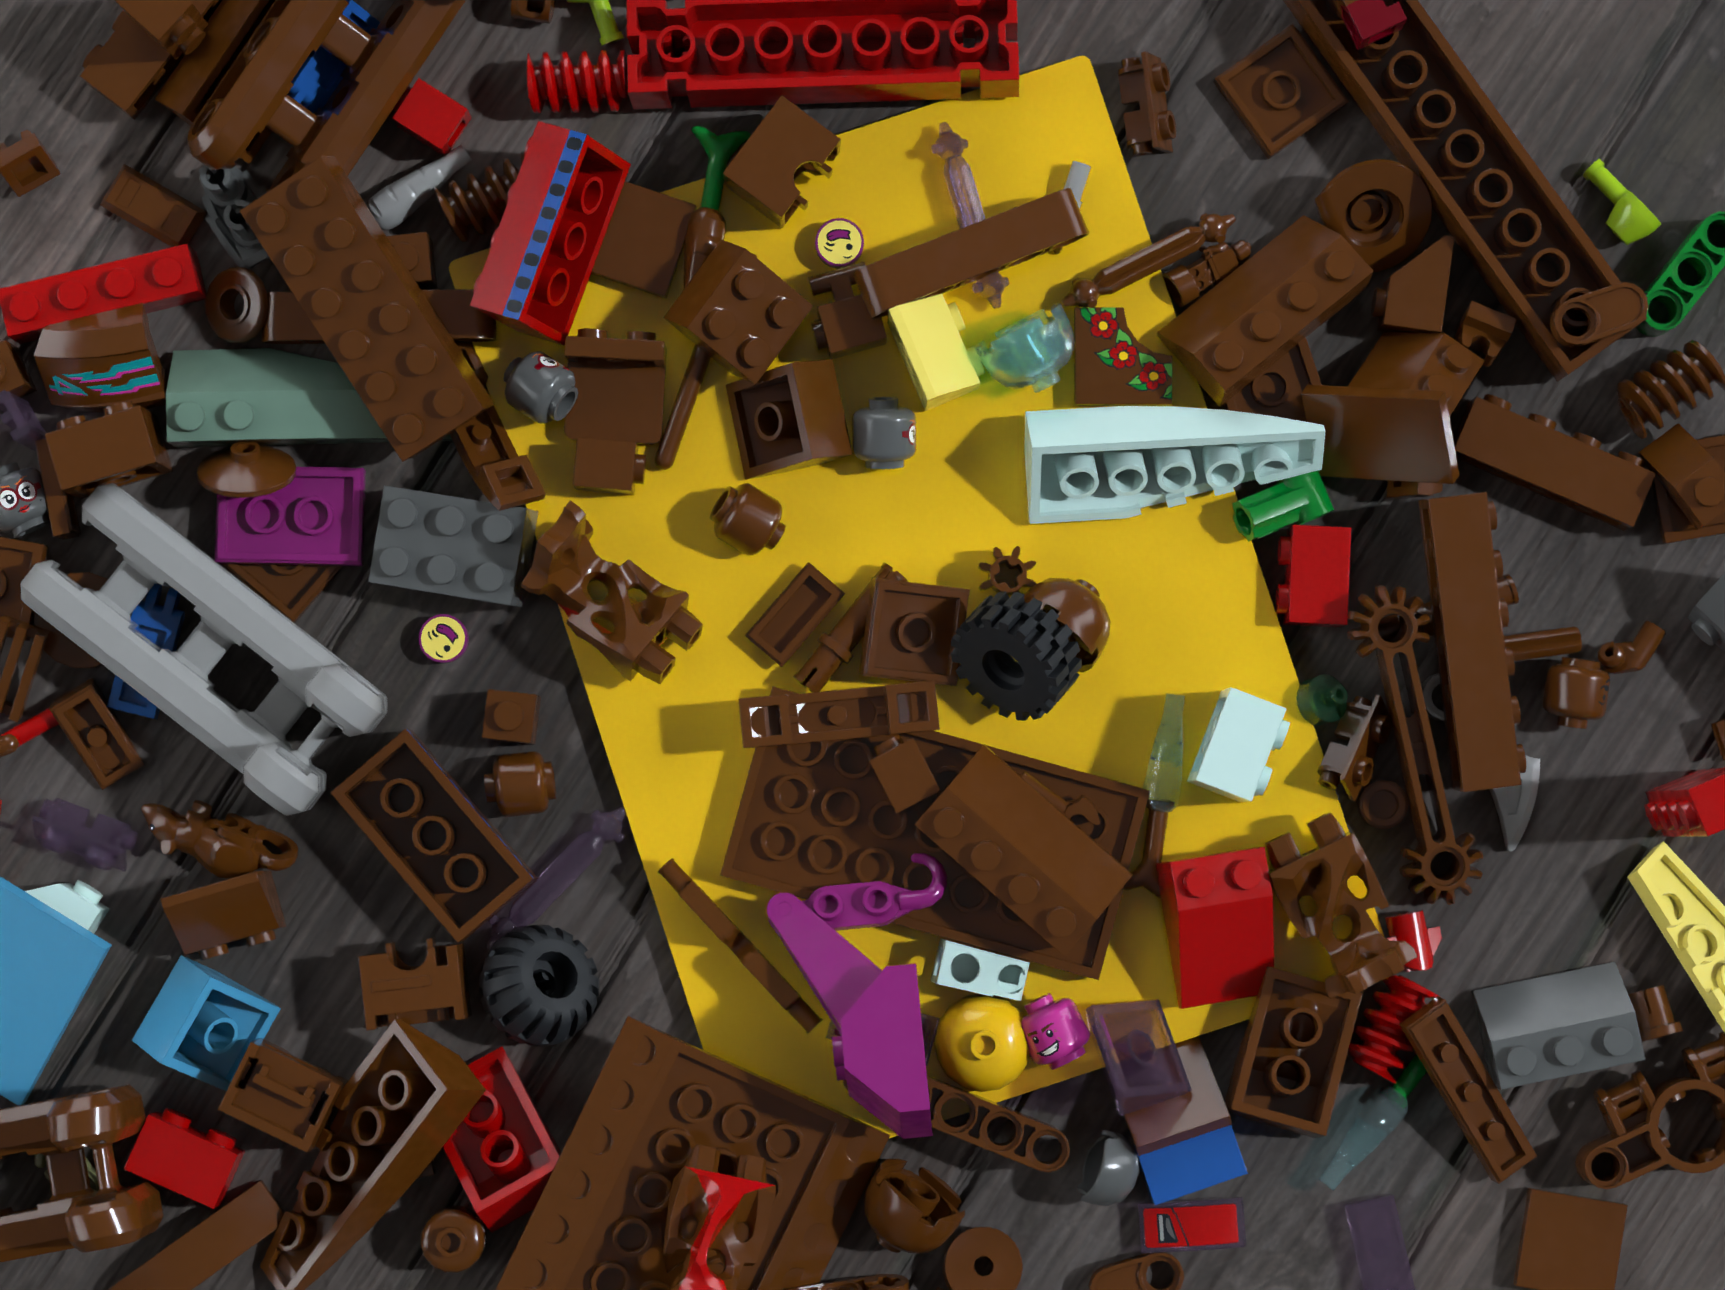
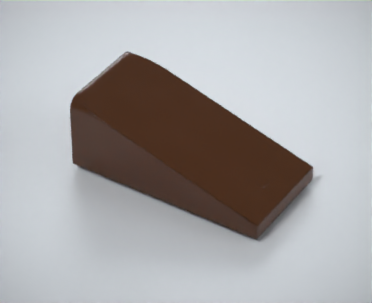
(96, 733)

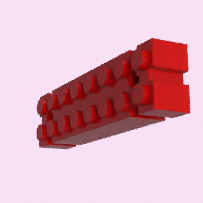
(819, 51)

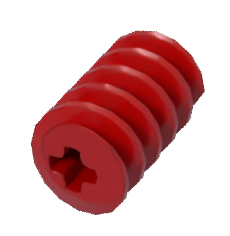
(577, 82)
(1385, 1035)

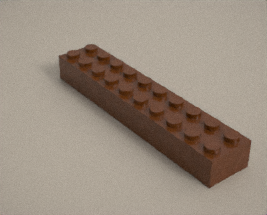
(1474, 171)

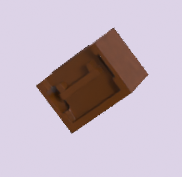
(775, 155)
(414, 993)
(281, 1095)

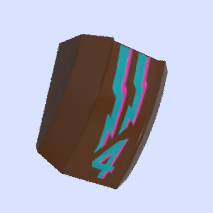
(101, 361)

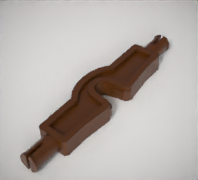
(740, 945)

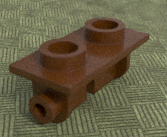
(1153, 122)
(1365, 728)

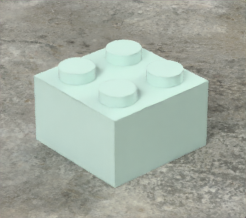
(1239, 745)

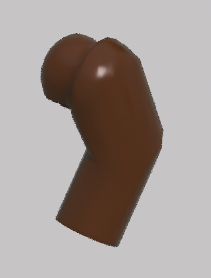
(1631, 655)

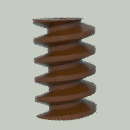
(479, 200)
(1668, 385)

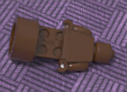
(1215, 265)

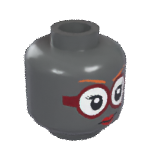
(540, 387)
(884, 433)
(22, 500)

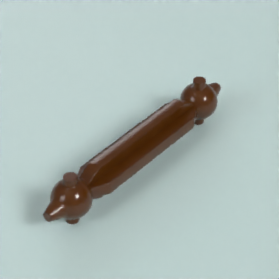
(1148, 260)

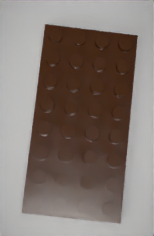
(824, 820)

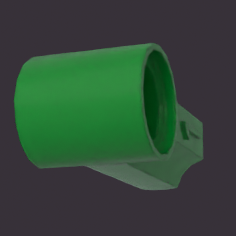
(1287, 503)

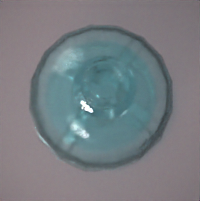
(1030, 350)

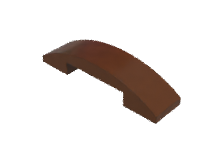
(490, 455)
(838, 714)
(209, 1244)

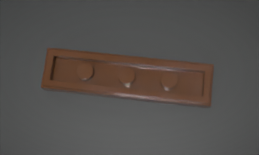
(1468, 1089)

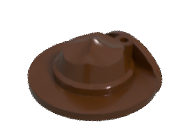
(1378, 210)

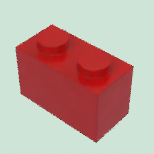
(1314, 576)
(185, 1158)

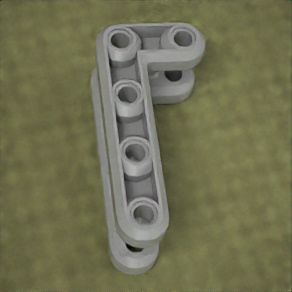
(179, 679)

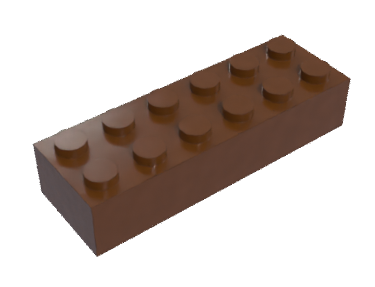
(367, 307)

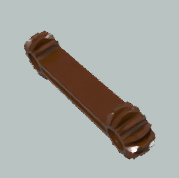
(1415, 746)

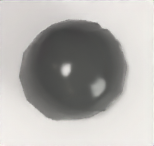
(1109, 1170)

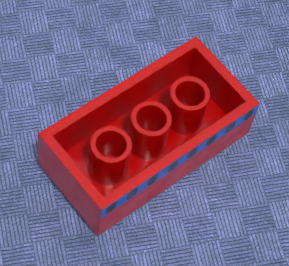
(550, 233)

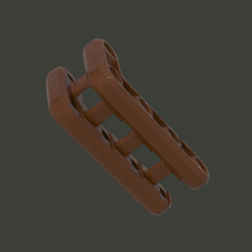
(372, 83)
(76, 1212)

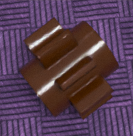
(1011, 562)

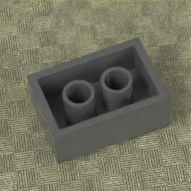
(452, 546)

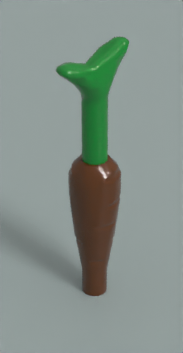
(707, 224)

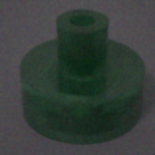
(1322, 700)

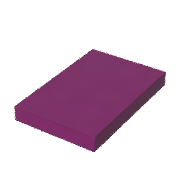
(305, 523)

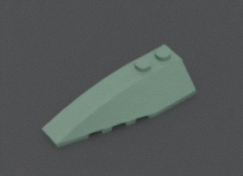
(263, 399)

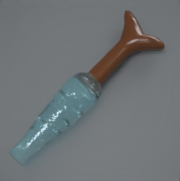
(1164, 786)

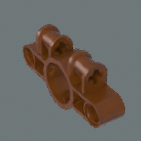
(1634, 1135)

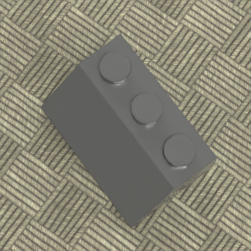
(1557, 1025)

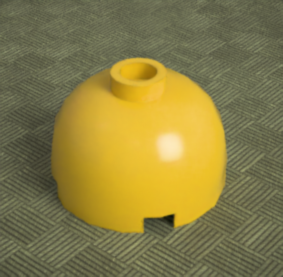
(982, 1042)

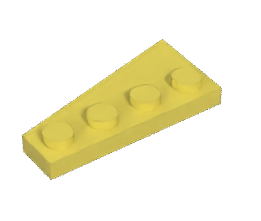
(1688, 919)

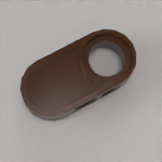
(1607, 311)
(1131, 1273)

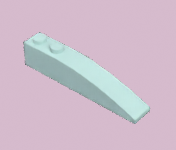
(1134, 457)

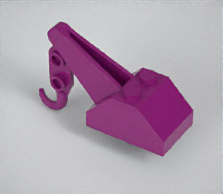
(870, 1007)

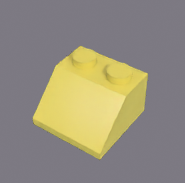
(934, 349)

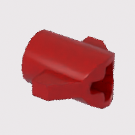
(1413, 929)

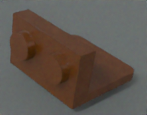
(617, 386)

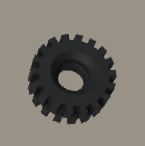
(1033, 638)

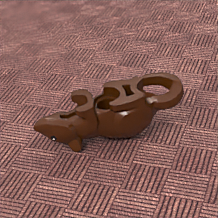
(222, 846)

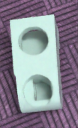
(979, 971)

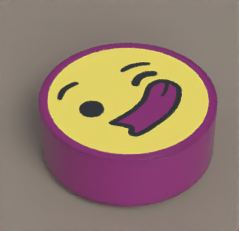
(839, 243)
(443, 638)

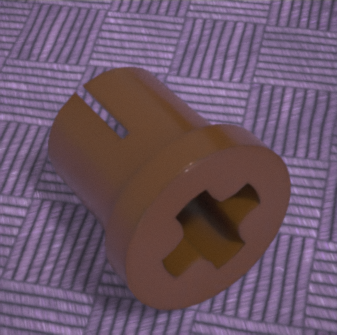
(1654, 1013)

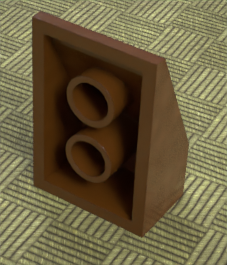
(1292, 1054)

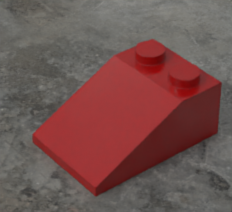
(1218, 924)
(502, 1145)

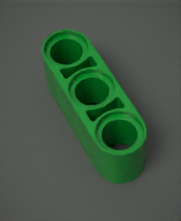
(1671, 291)

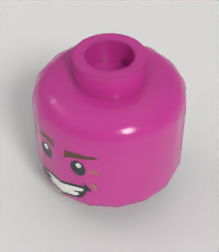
(1054, 1031)

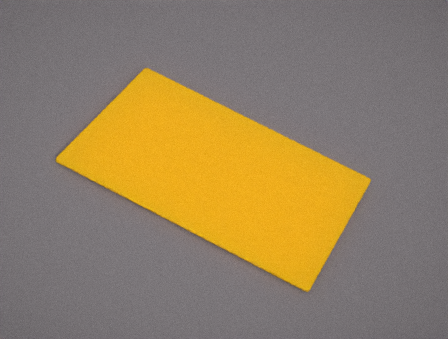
(1174, 581)

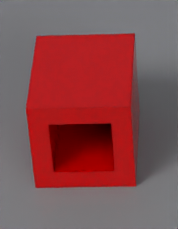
(431, 117)

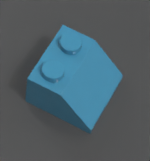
(204, 1023)

